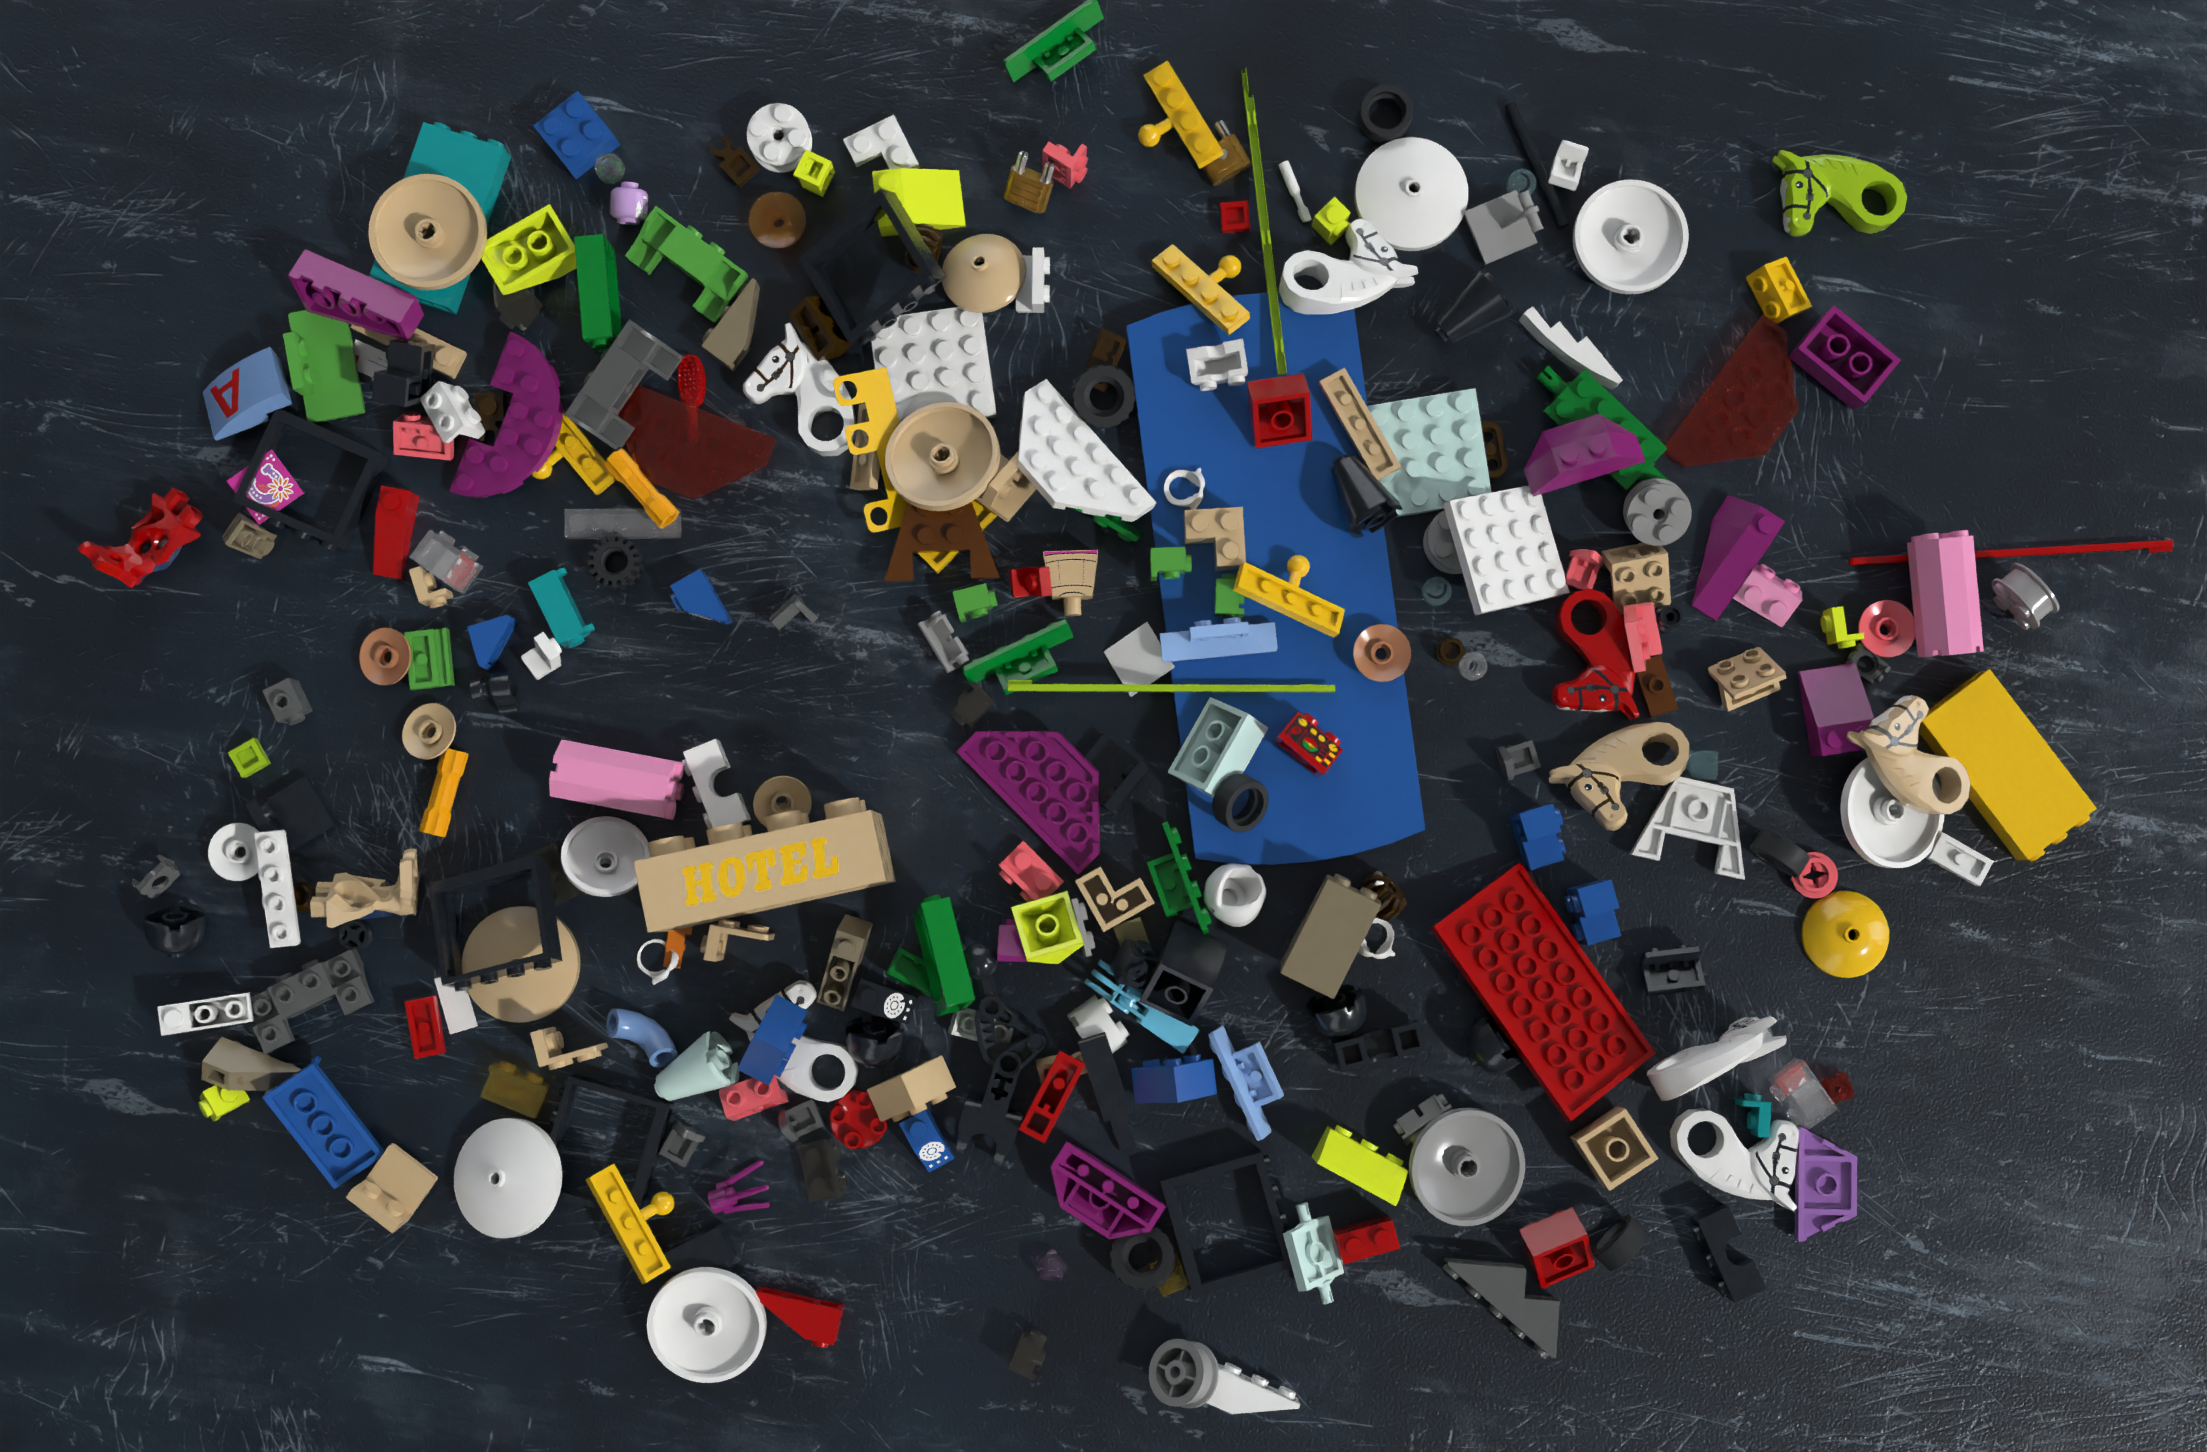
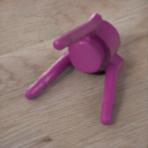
(725, 1198)

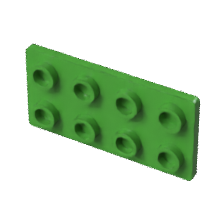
(323, 366)

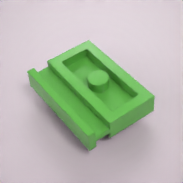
(430, 659)

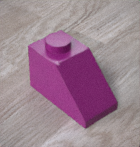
(1009, 943)

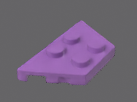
(1823, 1185)

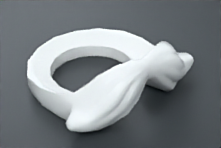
(1194, 477)
(1386, 948)
(660, 975)

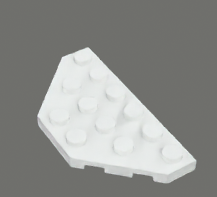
(1071, 461)

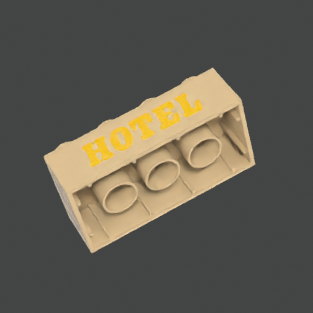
(765, 870)

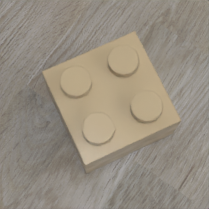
(1613, 1148)

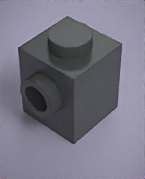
(287, 701)

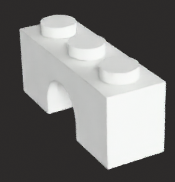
(704, 764)

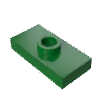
(910, 971)

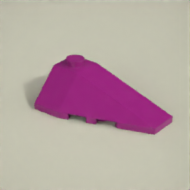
(1734, 546)

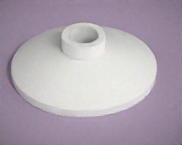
(224, 852)

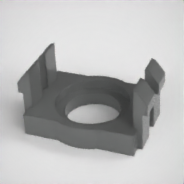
(1879, 666)
(164, 868)

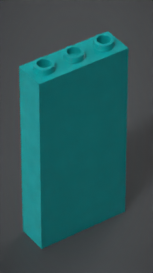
(473, 164)

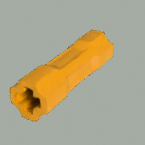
(655, 504)
(438, 813)

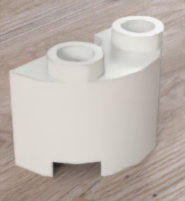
(1218, 365)
(1094, 1018)

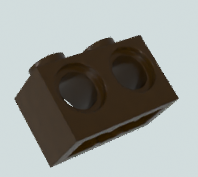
(819, 329)

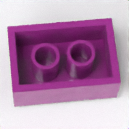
(1844, 358)

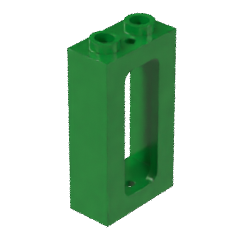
(598, 291)
(943, 955)

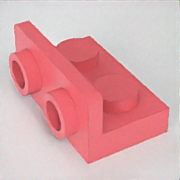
(1067, 168)
(418, 437)
(1642, 633)
(1029, 873)
(751, 1097)

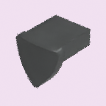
(789, 610)
(1517, 759)
(800, 1120)
(681, 1143)

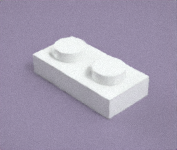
(1960, 859)

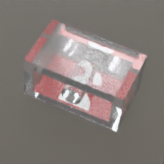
(446, 561)
(1801, 1094)

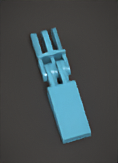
(1167, 1028)

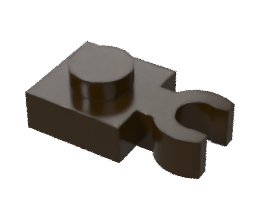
(736, 164)
(491, 410)

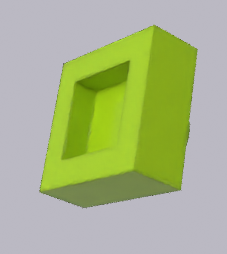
(249, 758)

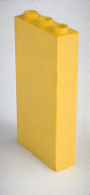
(2009, 765)

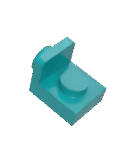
(1760, 1116)

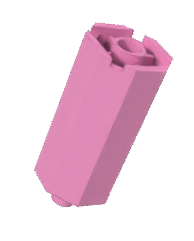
(1945, 594)
(616, 779)

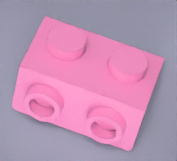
(1769, 595)

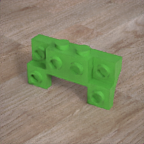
(684, 249)

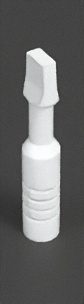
(1294, 190)

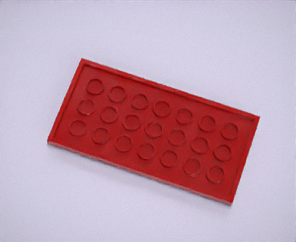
(1543, 991)

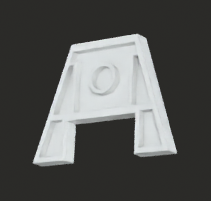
(1698, 813)

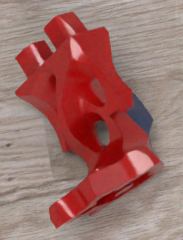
(163, 527)

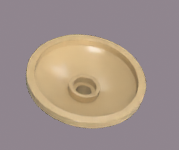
(984, 286)

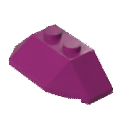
(1580, 453)
(1102, 1195)

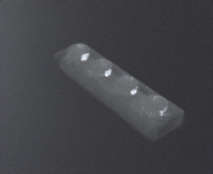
(617, 522)

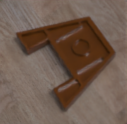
(940, 532)

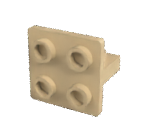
(1007, 489)
(1746, 677)

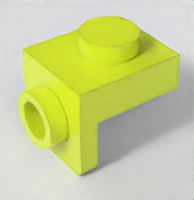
(1834, 626)
(219, 1101)

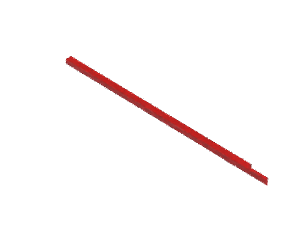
(2153, 546)

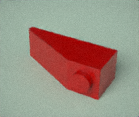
(393, 531)
(1051, 1096)
(808, 1316)

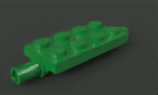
(1588, 398)

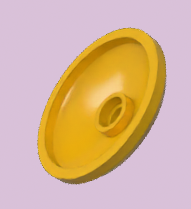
(1827, 928)

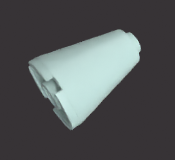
(698, 1069)

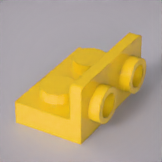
(1778, 290)

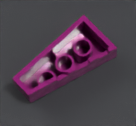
(354, 297)

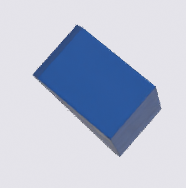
(490, 639)

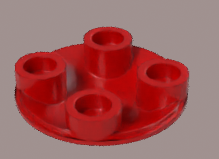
(856, 1120)

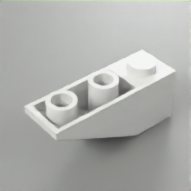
(205, 1014)
(1246, 1394)

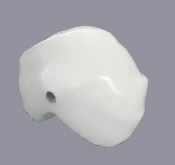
(1235, 894)

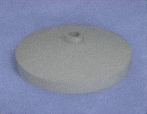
(1487, 1179)

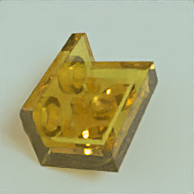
(515, 1089)

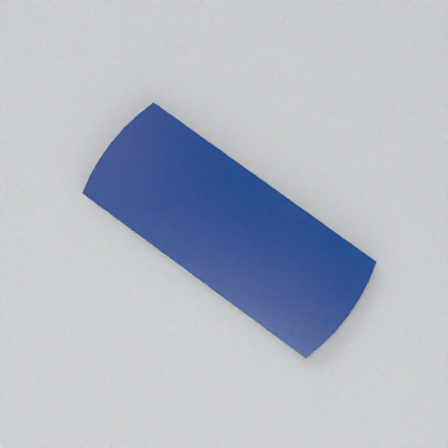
(1288, 511)

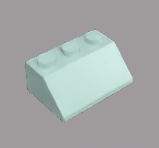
(1217, 747)

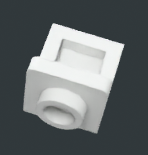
(1568, 165)
(543, 657)

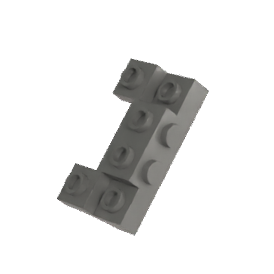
(616, 379)
(298, 993)

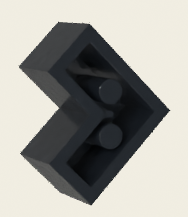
(406, 375)

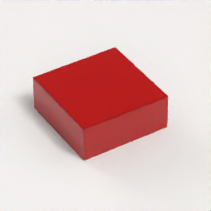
(1235, 217)

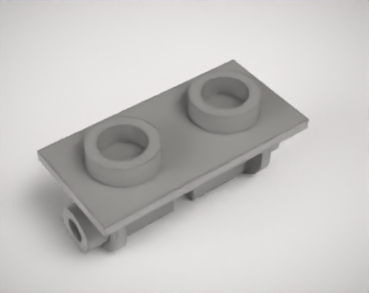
(948, 649)
(1413, 1125)

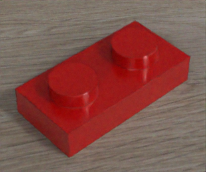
(425, 1027)

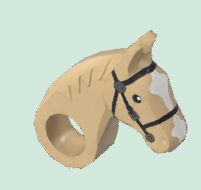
(1904, 770)

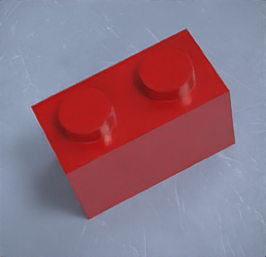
(1366, 1239)

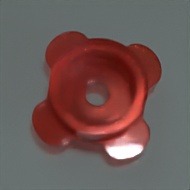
(1841, 1080)

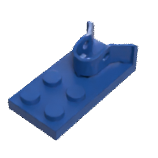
(323, 1124)

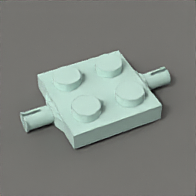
(1313, 1253)

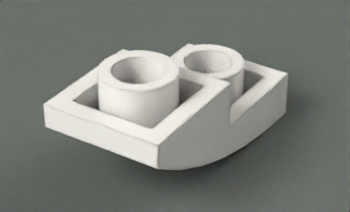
(964, 1026)

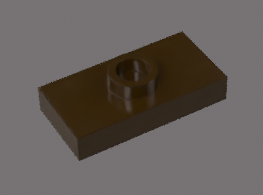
(1106, 350)

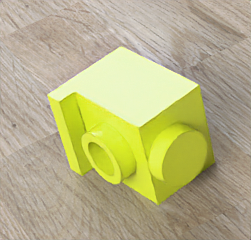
(814, 172)
(1331, 220)

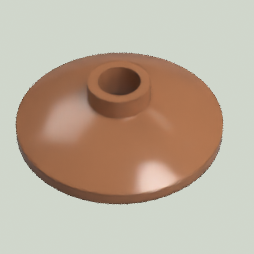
(1392, 642)
(376, 652)

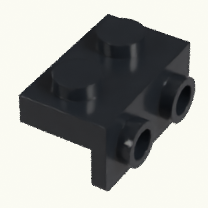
(1672, 970)

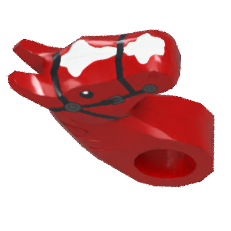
(1609, 673)

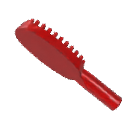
(691, 380)

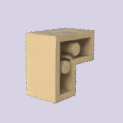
(1221, 527)
(1111, 906)
(911, 1090)

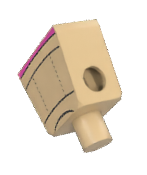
(1072, 577)

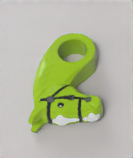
(1840, 181)

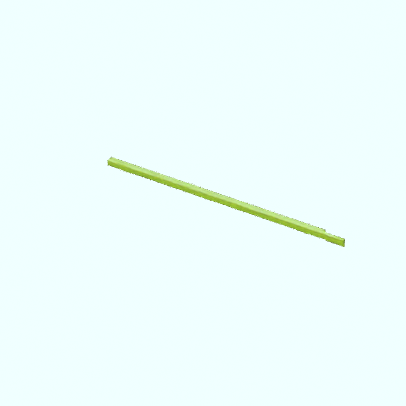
(1264, 228)
(1026, 685)

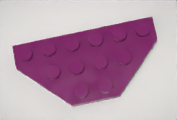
(1045, 786)

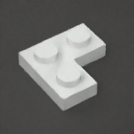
(882, 139)

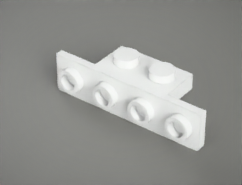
(277, 888)

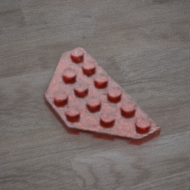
(1743, 404)
(690, 447)

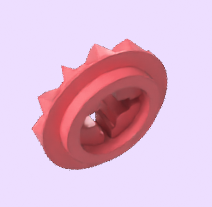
(1824, 883)

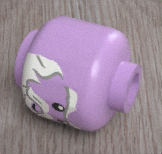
(628, 204)

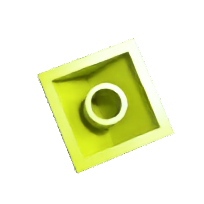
(1048, 928)

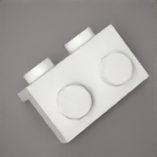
(1034, 292)
(451, 412)

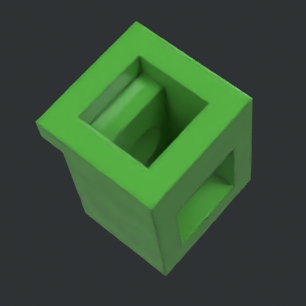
(1169, 562)
(1225, 599)
(974, 601)

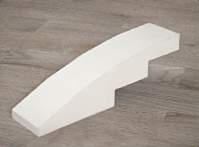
(1565, 348)

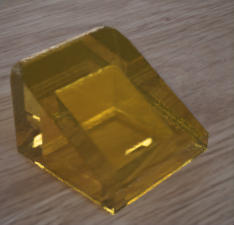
(1177, 1280)

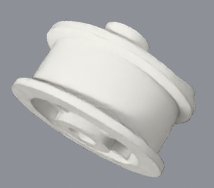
(774, 122)

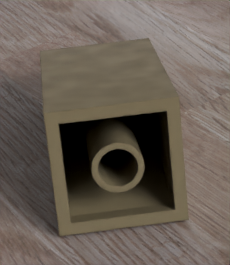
(1330, 935)

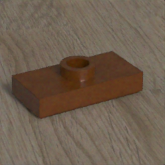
(1656, 688)

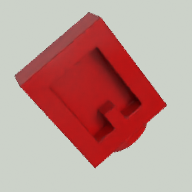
(1030, 581)

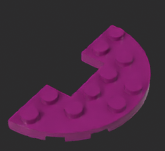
(527, 429)

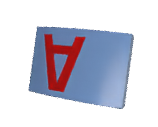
(246, 394)

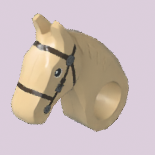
(1617, 757)

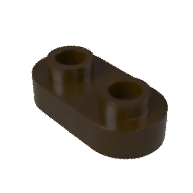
(1495, 449)

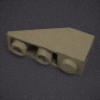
(733, 334)
(249, 537)
(844, 962)
(242, 1068)

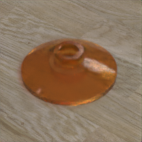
(773, 207)

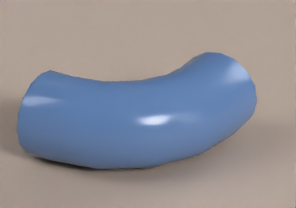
(643, 1032)

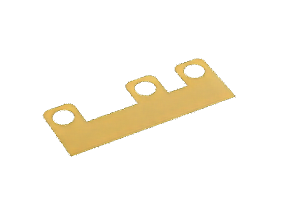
(876, 392)

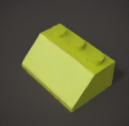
(1361, 1164)

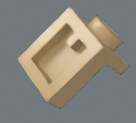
(424, 587)

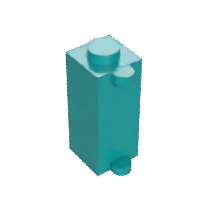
(560, 609)

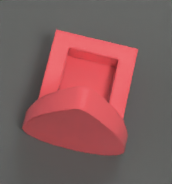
(1583, 569)

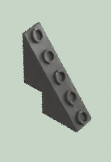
(1505, 1290)

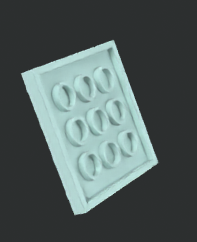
(1437, 448)

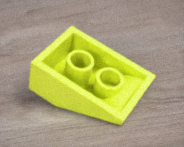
(927, 196)
(530, 252)

